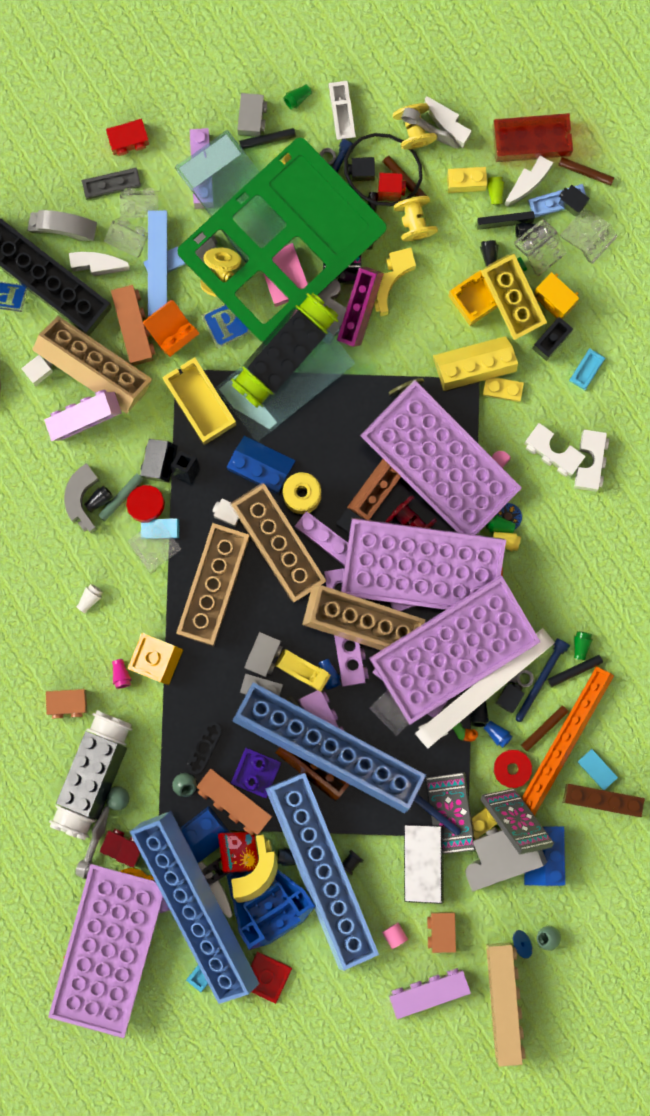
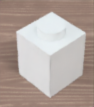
(37, 369)
(225, 513)

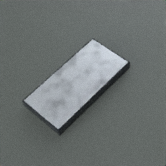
(423, 863)

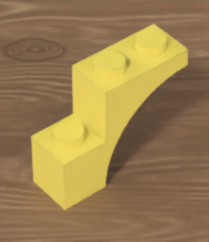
(400, 263)

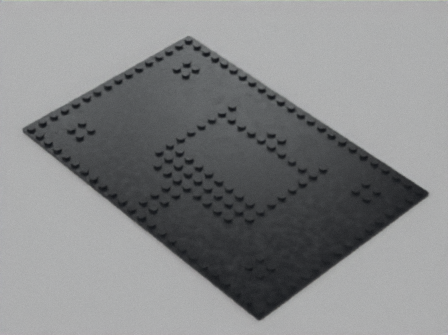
(209, 678)

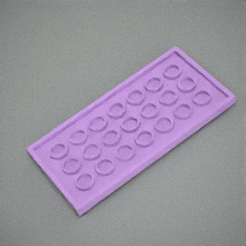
(440, 460)
(418, 563)
(455, 649)
(107, 951)

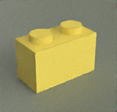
(467, 179)

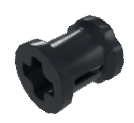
(351, 862)

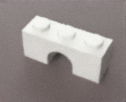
(539, 442)
(594, 444)

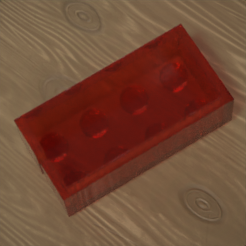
(532, 137)

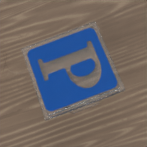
(12, 296)
(224, 325)

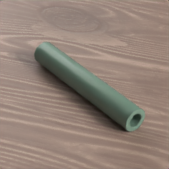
(120, 497)

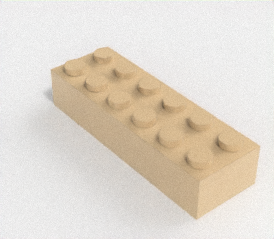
(91, 363)
(277, 542)
(213, 584)
(357, 618)
(504, 1004)

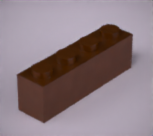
(323, 780)
(603, 800)

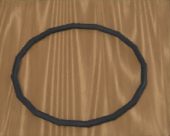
(357, 191)

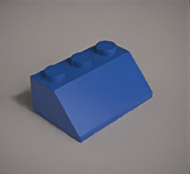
(260, 464)
(202, 833)
(554, 870)

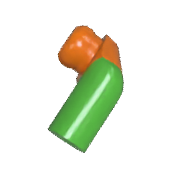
(465, 734)

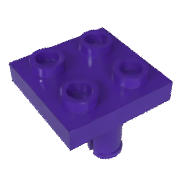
(255, 772)

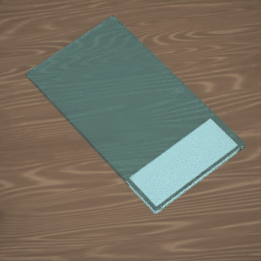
(217, 175)
(313, 375)

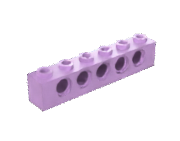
(348, 677)

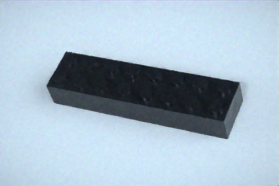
(50, 281)

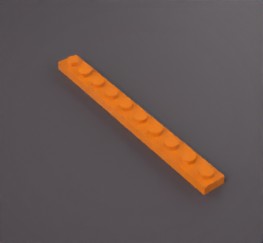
(566, 739)

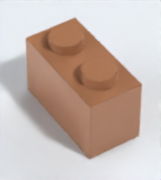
(66, 702)
(442, 932)

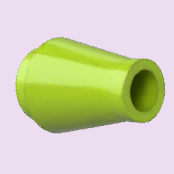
(495, 188)

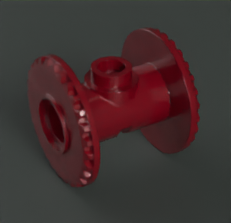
(407, 516)

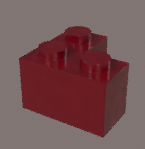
(121, 848)

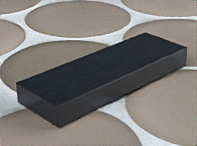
(505, 220)

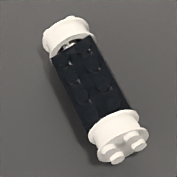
(91, 775)

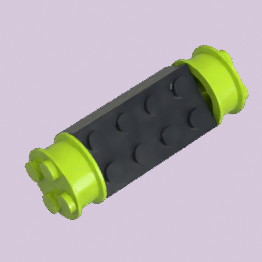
(284, 349)

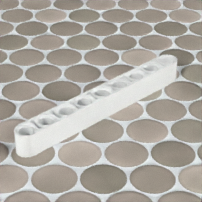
(480, 692)

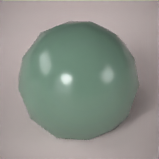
(184, 785)
(117, 798)
(548, 938)

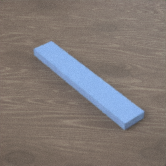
(157, 260)

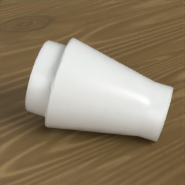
(89, 598)

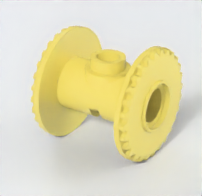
(416, 134)
(412, 219)
(222, 263)
(299, 482)

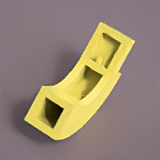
(302, 670)
(261, 878)

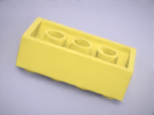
(513, 296)
(475, 363)

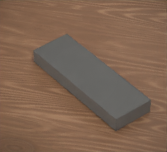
(111, 183)

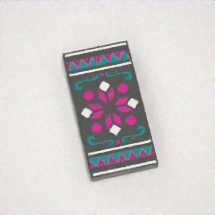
(451, 799)
(517, 821)

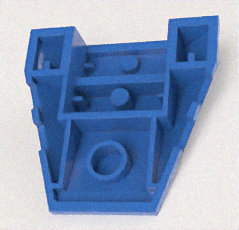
(271, 913)

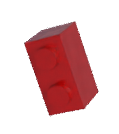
(127, 137)
(391, 187)

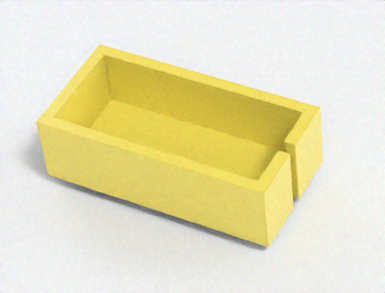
(199, 401)

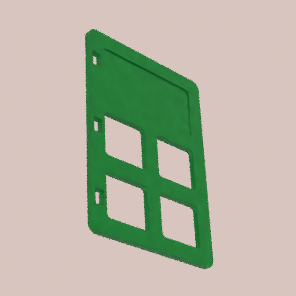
(315, 208)

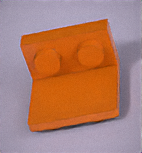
(170, 328)

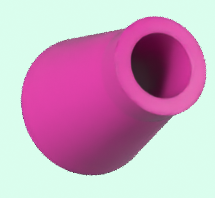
(121, 677)

